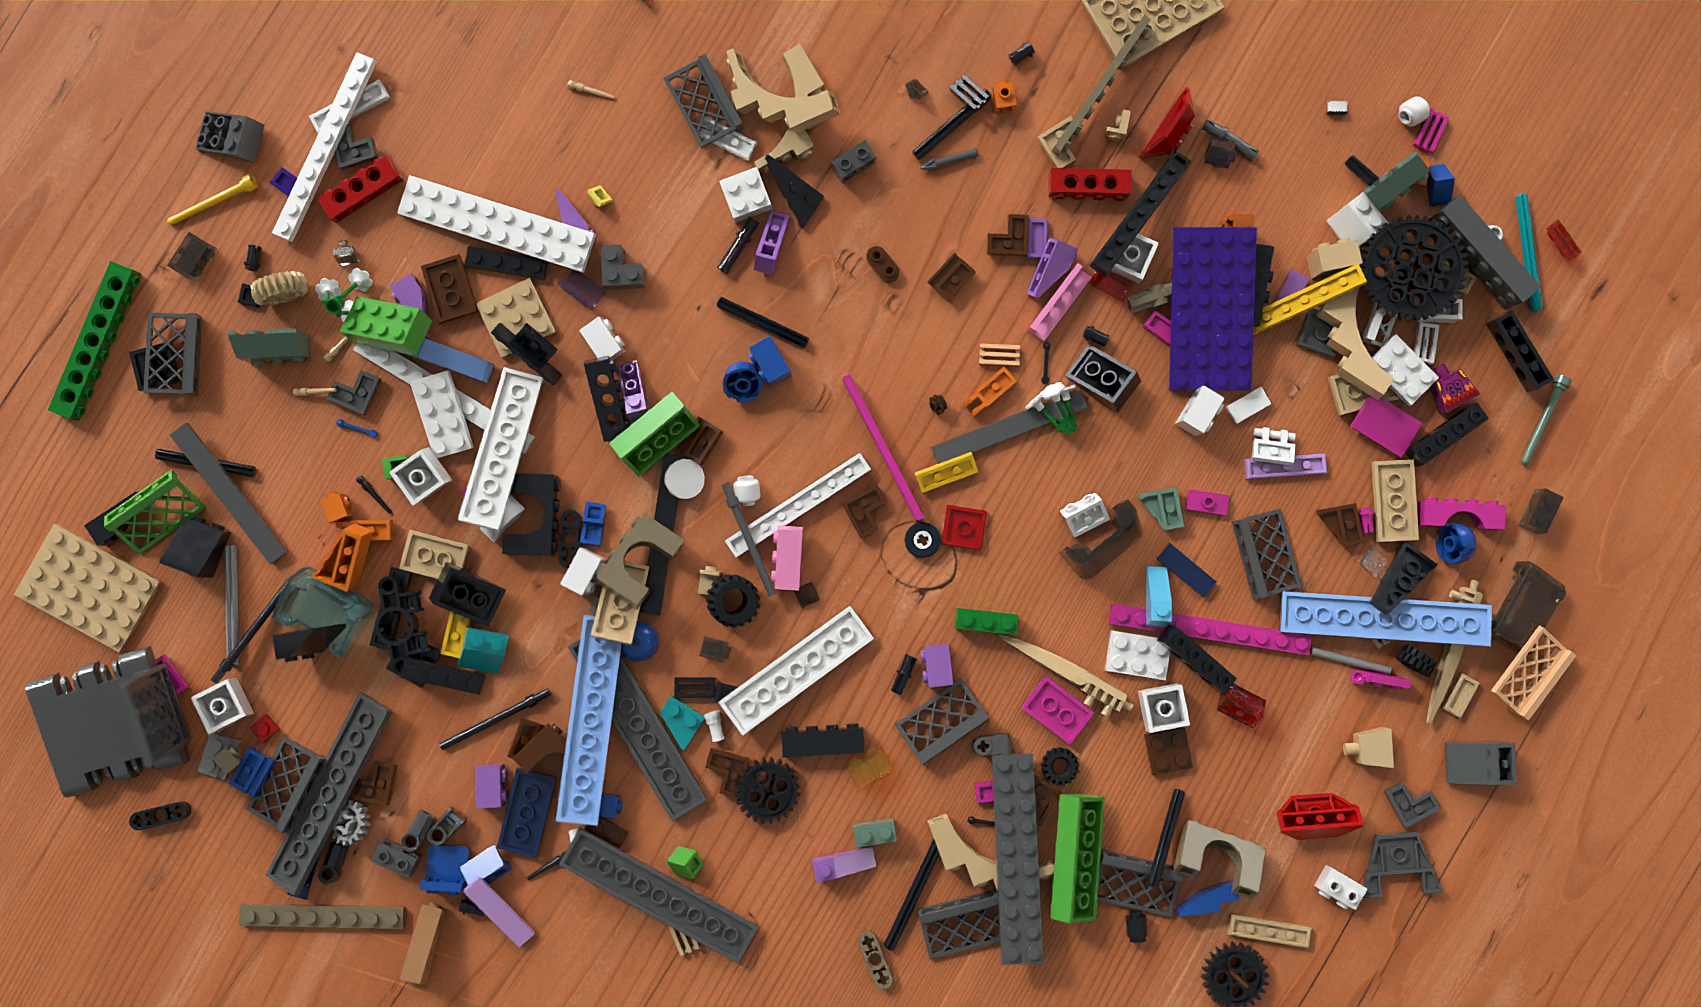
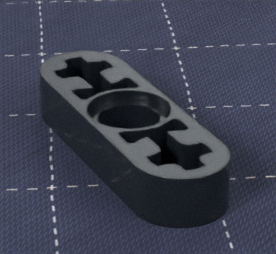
(563, 533)
(152, 818)

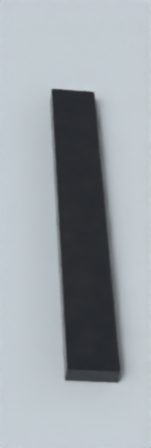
(1140, 214)
(658, 563)

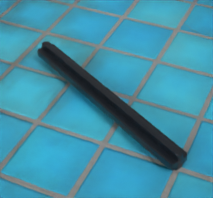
(912, 897)

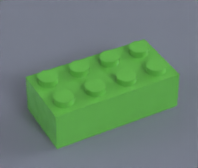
(386, 325)
(654, 434)

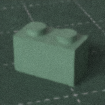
(874, 832)

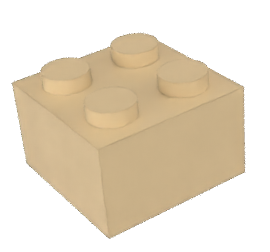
(1334, 258)

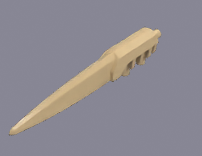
(1451, 653)
(1090, 684)

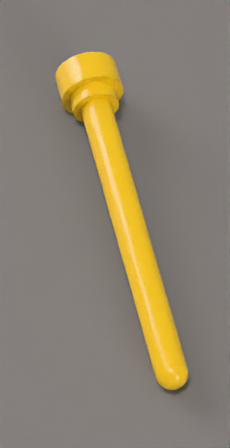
(247, 184)

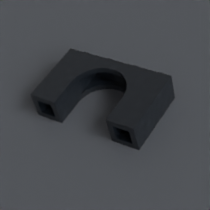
(542, 540)

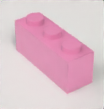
(787, 557)

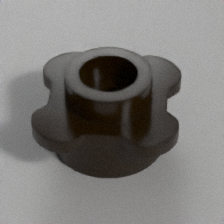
(937, 404)

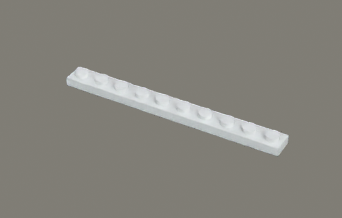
(324, 147)
(410, 371)

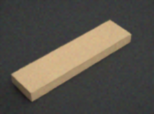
(1269, 930)

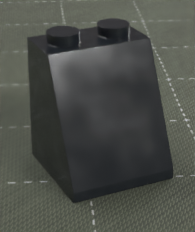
(196, 547)

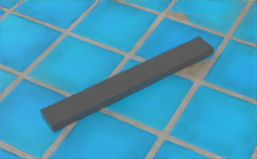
(1005, 429)
(228, 493)

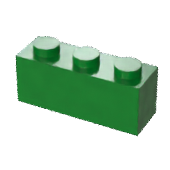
(986, 621)

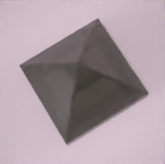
(916, 89)
(806, 595)

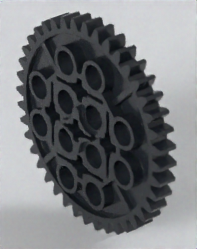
(1431, 296)

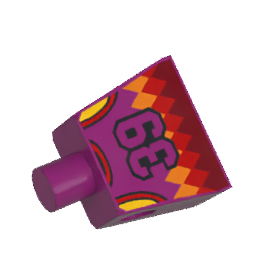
(1451, 389)

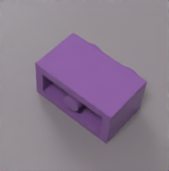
(937, 664)
(490, 785)

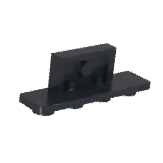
(1262, 277)
(531, 348)

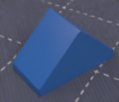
(1440, 185)

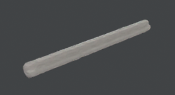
(231, 599)

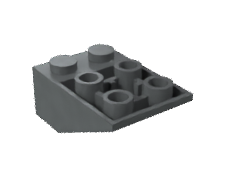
(230, 136)
(1481, 763)

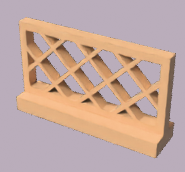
(1542, 680)

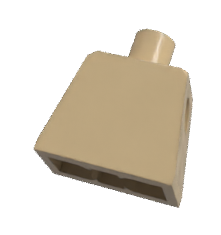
(1372, 747)

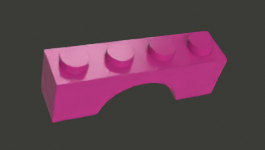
(1485, 516)

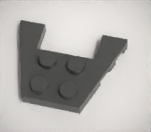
(1398, 855)

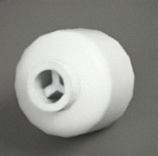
(1414, 111)
(747, 490)

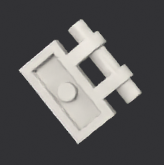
(1273, 451)

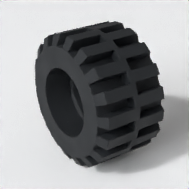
(746, 610)

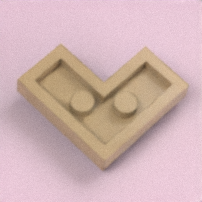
(1050, 138)

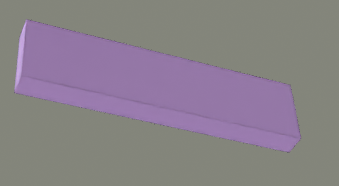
(1302, 465)
(499, 911)

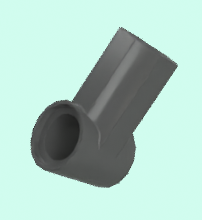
(418, 829)

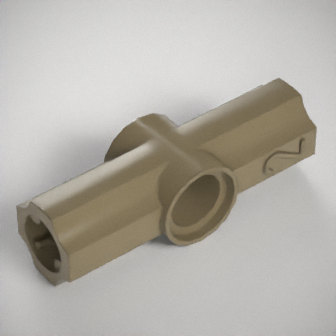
(1152, 297)

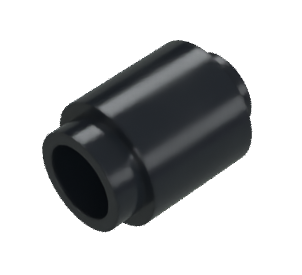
(1136, 926)

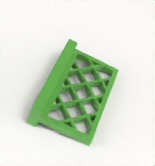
(140, 503)

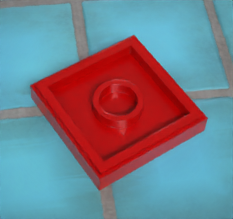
(964, 527)

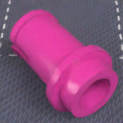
(1366, 519)

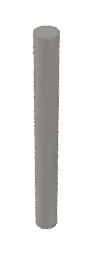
(1350, 660)

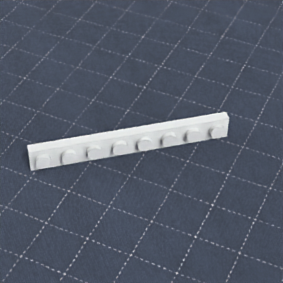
(800, 503)

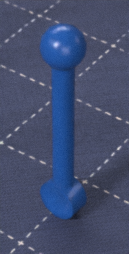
(372, 433)

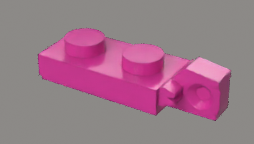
(1379, 679)

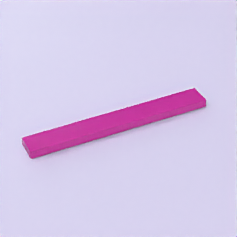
(882, 447)

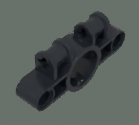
(407, 603)

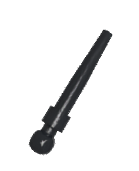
(367, 487)
(555, 861)

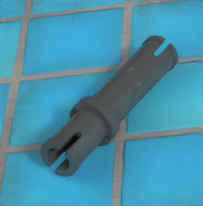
(1240, 145)

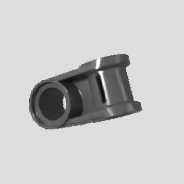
(996, 744)
(448, 824)

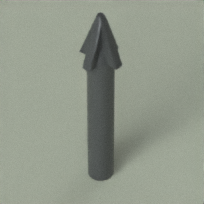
(934, 164)

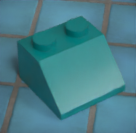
(483, 650)

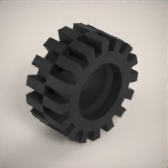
(1417, 660)
(1071, 771)

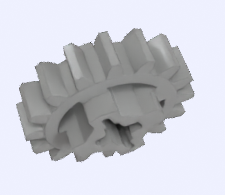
(351, 824)

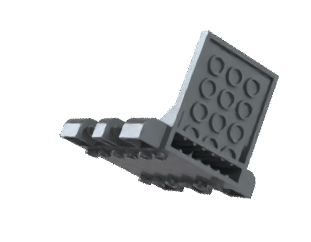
(109, 721)

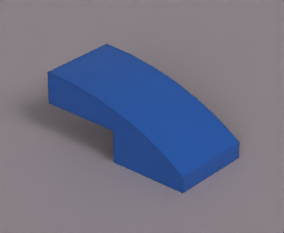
(593, 524)

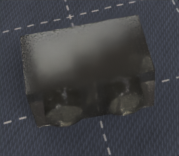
(192, 257)
(1541, 511)

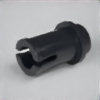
(1021, 53)
(253, 256)
(1095, 336)
(469, 907)

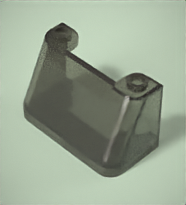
(1090, 563)
(1526, 606)

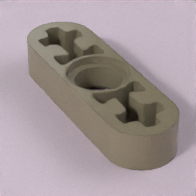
(875, 975)

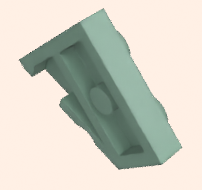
(1164, 507)

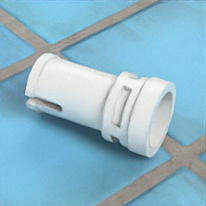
(713, 720)

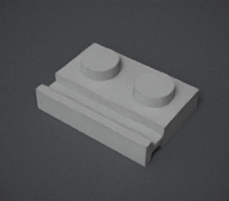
(214, 745)

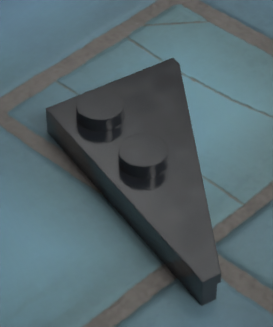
(800, 195)

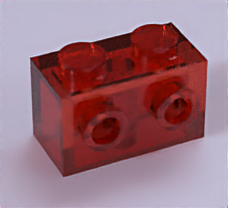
(1242, 705)

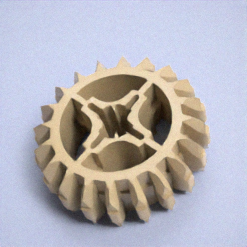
(279, 288)

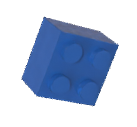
(770, 362)

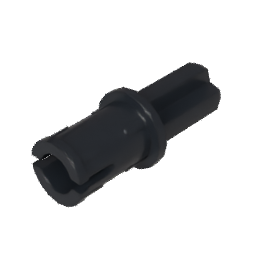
(903, 674)

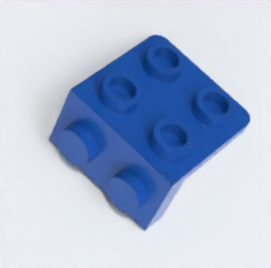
(444, 869)

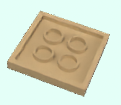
(514, 309)

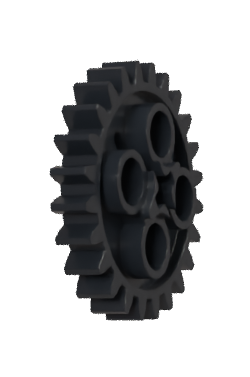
(784, 796)
(1246, 962)

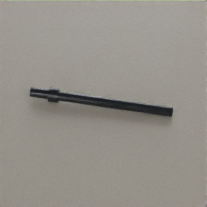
(227, 664)
(530, 701)

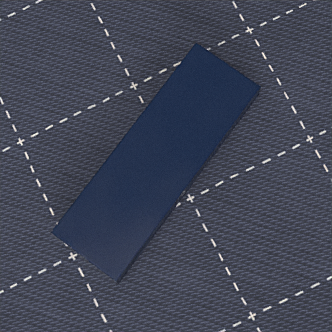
(1186, 570)

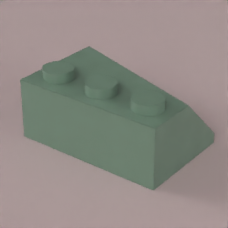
(1397, 181)
(272, 347)

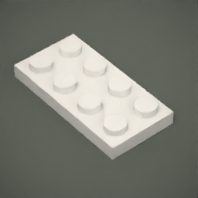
(441, 414)

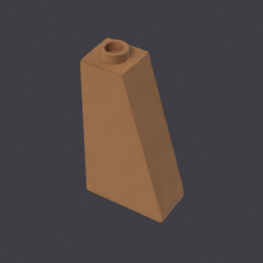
(423, 945)

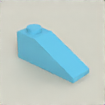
(1158, 597)

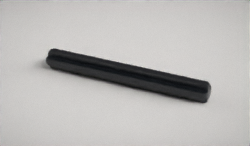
(945, 129)
(762, 322)
(229, 467)
(1166, 838)

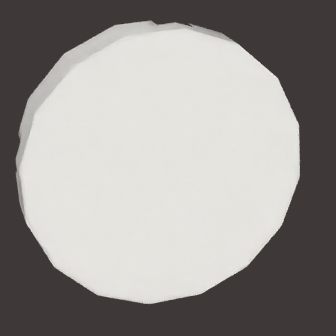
(684, 478)

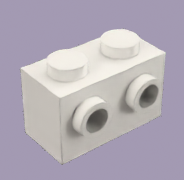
(602, 339)
(1340, 887)

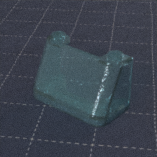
(322, 605)

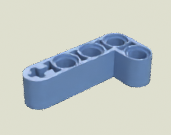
(454, 360)

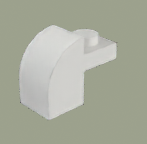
(512, 513)

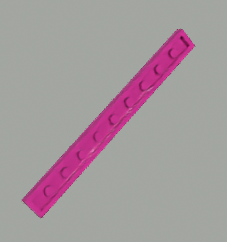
(1216, 630)

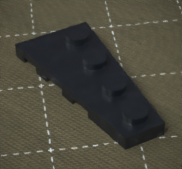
(1401, 577)

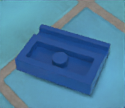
(252, 772)

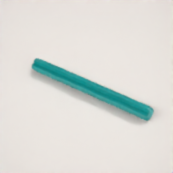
(1528, 247)

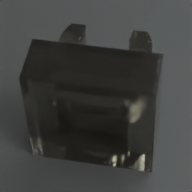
(346, 254)

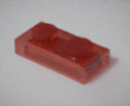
(1567, 245)
(1112, 285)

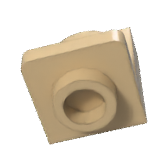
(1122, 124)
(706, 579)

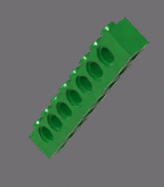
(84, 346)

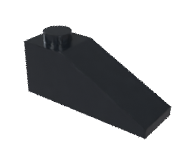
(99, 533)

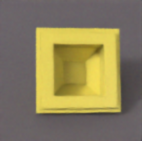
(599, 196)

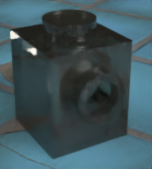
(1220, 152)
(715, 649)

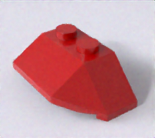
(1172, 128)
(1318, 816)

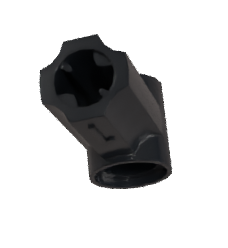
(334, 861)

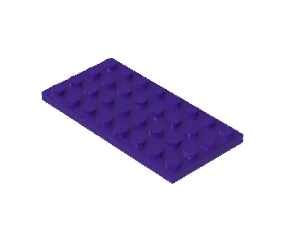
(1212, 308)

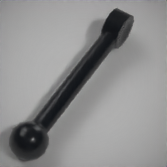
(1045, 379)
(971, 820)

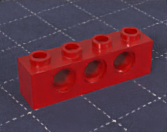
(1119, 177)
(371, 189)

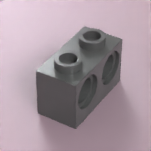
(853, 162)
(395, 858)

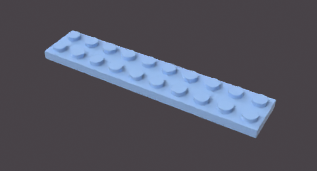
(1406, 622)
(588, 728)

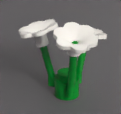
(331, 294)
(1067, 421)

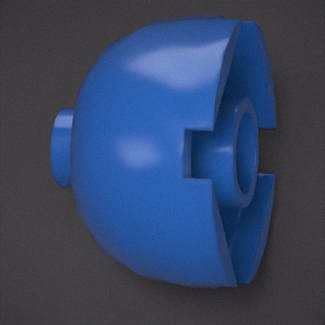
(742, 382)
(1455, 543)
(643, 645)

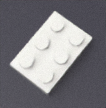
(1409, 372)
(1137, 655)

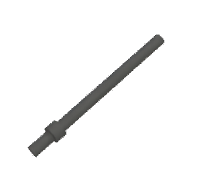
(733, 503)

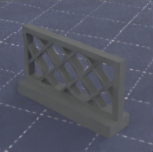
(718, 93)
(191, 353)
(1250, 558)
(950, 737)
(301, 788)
(1143, 867)
(955, 908)

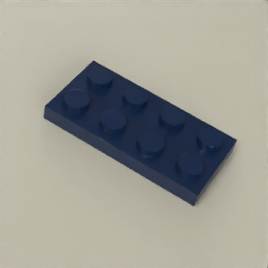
(526, 812)

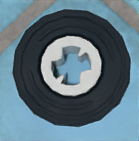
(919, 550)

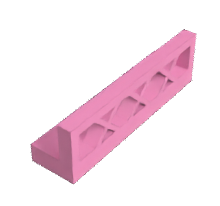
(1059, 303)

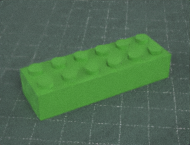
(1077, 857)

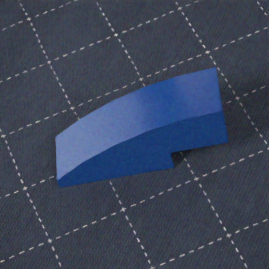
(1207, 900)

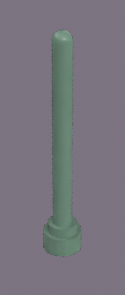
(1560, 384)

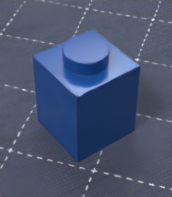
(610, 805)

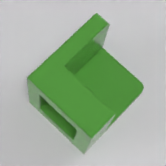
(391, 463)
(685, 862)

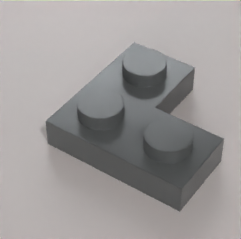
(354, 153)
(359, 396)
(1410, 809)

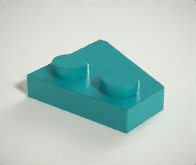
(681, 720)

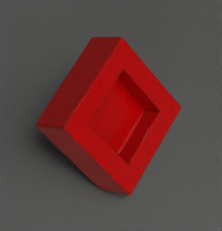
(264, 728)

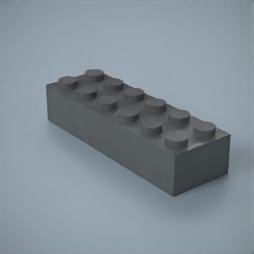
(1487, 254)

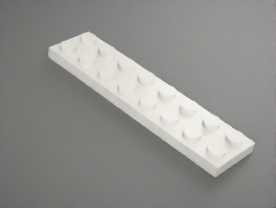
(500, 449)
(796, 670)

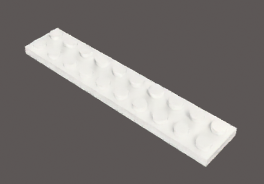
(496, 223)

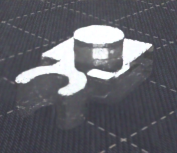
(1374, 563)

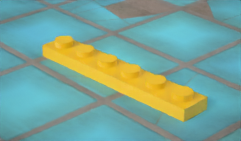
(1311, 297)

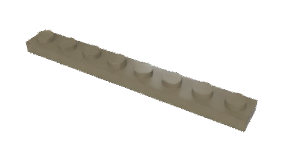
(1106, 80)
(322, 916)

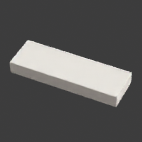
(733, 142)

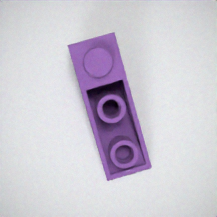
(410, 293)
(633, 391)

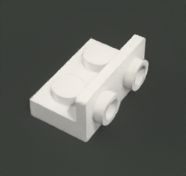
(1085, 514)

